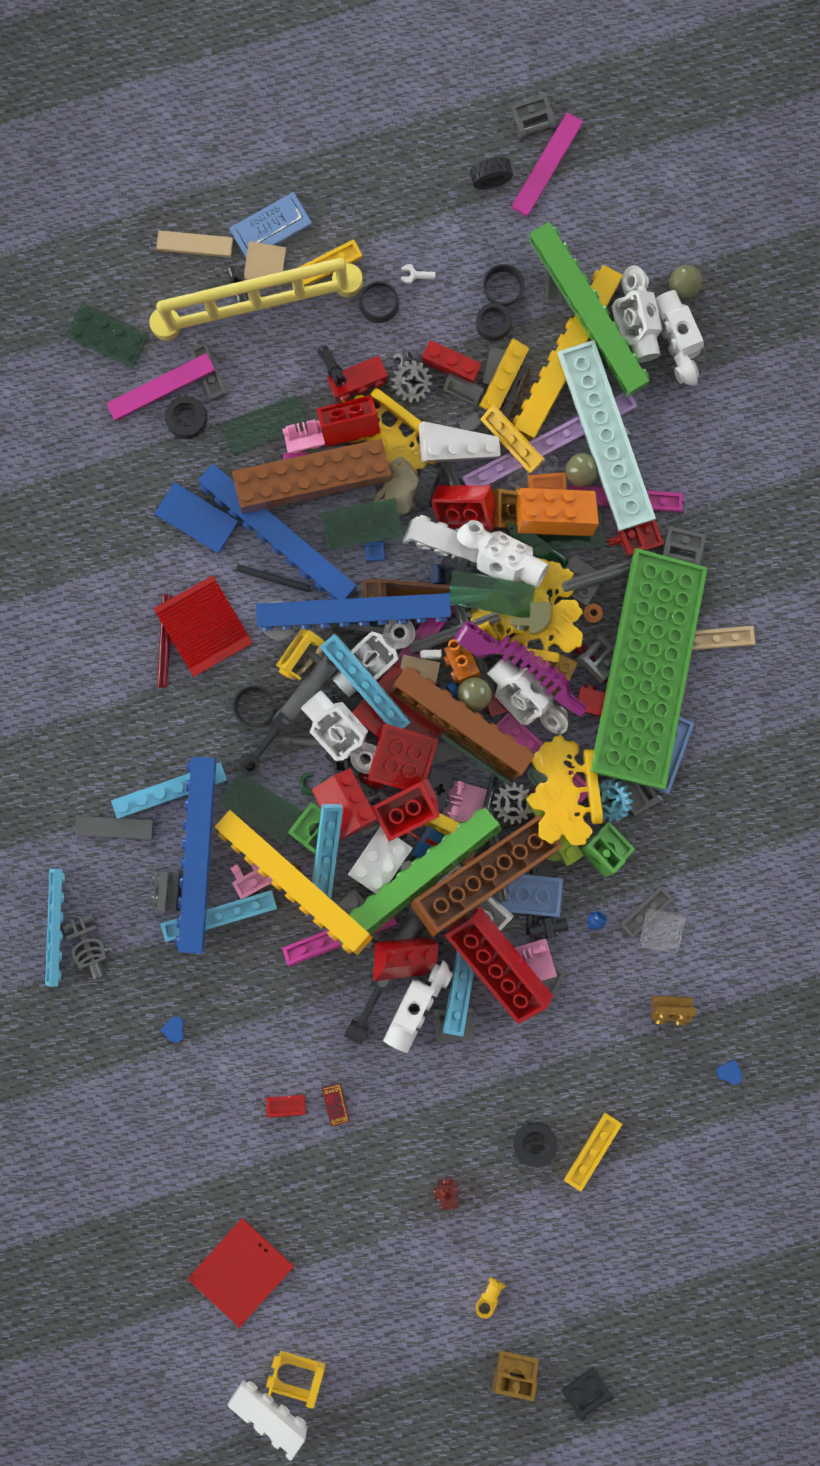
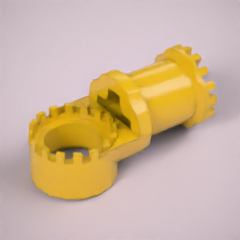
(490, 1297)

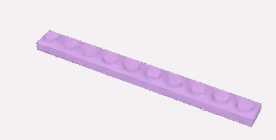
(543, 444)

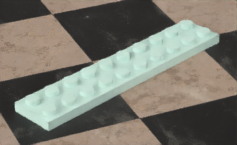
(606, 435)

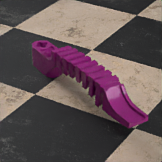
(482, 644)

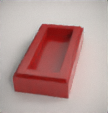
(285, 1106)

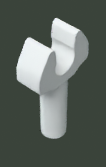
(415, 274)

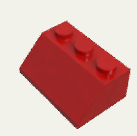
(348, 421)
(463, 503)
(346, 791)
(407, 810)
(404, 958)

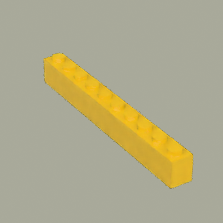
(552, 377)
(296, 885)

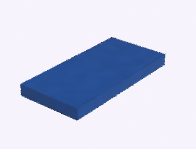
(196, 518)

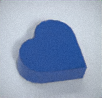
(173, 1029)
(730, 1072)

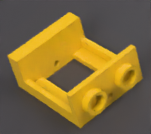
(295, 651)
(279, 1387)

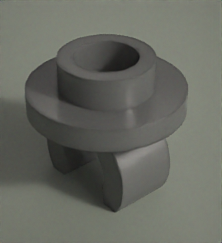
(405, 356)

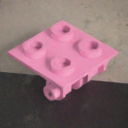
(304, 439)
(464, 801)
(538, 958)

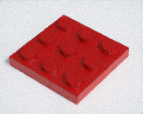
(402, 757)

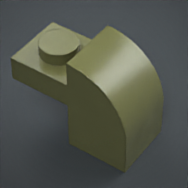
(539, 618)

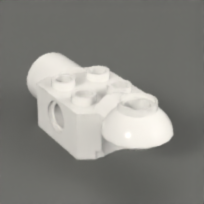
(638, 315)
(682, 335)
(502, 555)
(377, 653)
(526, 697)
(339, 731)
(404, 1024)

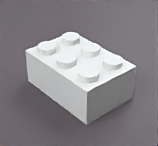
(379, 861)

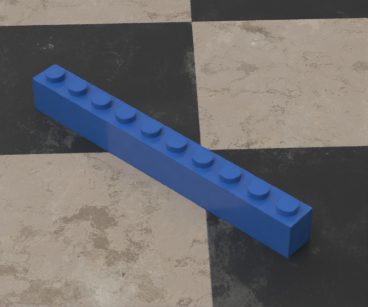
(277, 534)
(353, 611)
(197, 855)

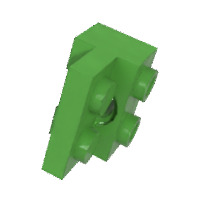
(304, 825)
(607, 849)

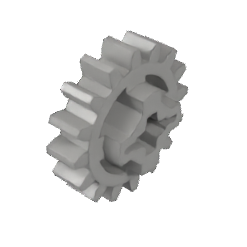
(410, 389)
(504, 793)

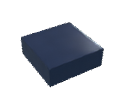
(437, 574)

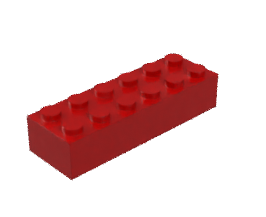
(499, 965)

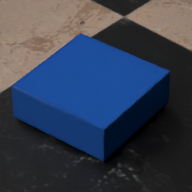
(375, 551)

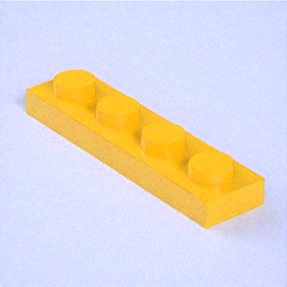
(347, 251)
(504, 375)
(512, 439)
(592, 1152)

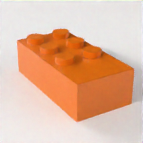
(556, 512)

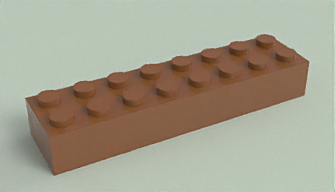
(311, 476)
(461, 723)
(483, 877)

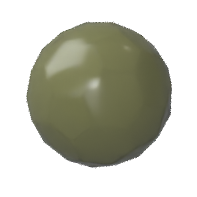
(686, 281)
(581, 470)
(475, 693)

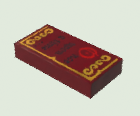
(335, 1104)

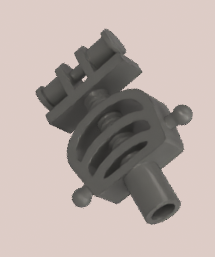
(93, 964)

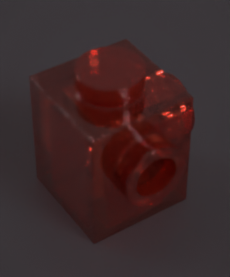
(447, 1194)

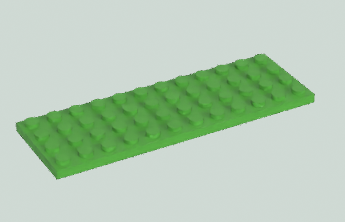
(649, 669)

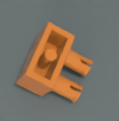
(461, 662)

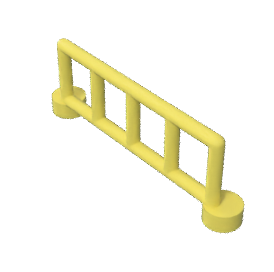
(345, 281)

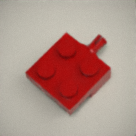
(642, 537)

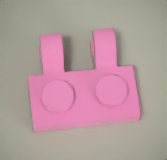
(250, 882)

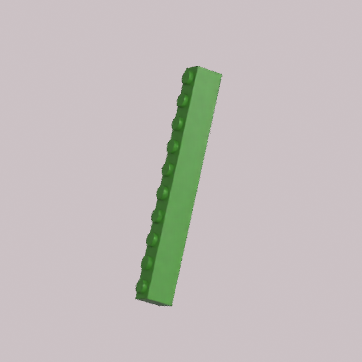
(588, 309)
(426, 871)

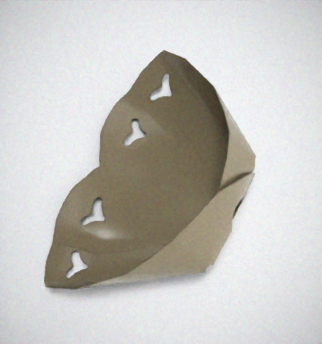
(401, 487)

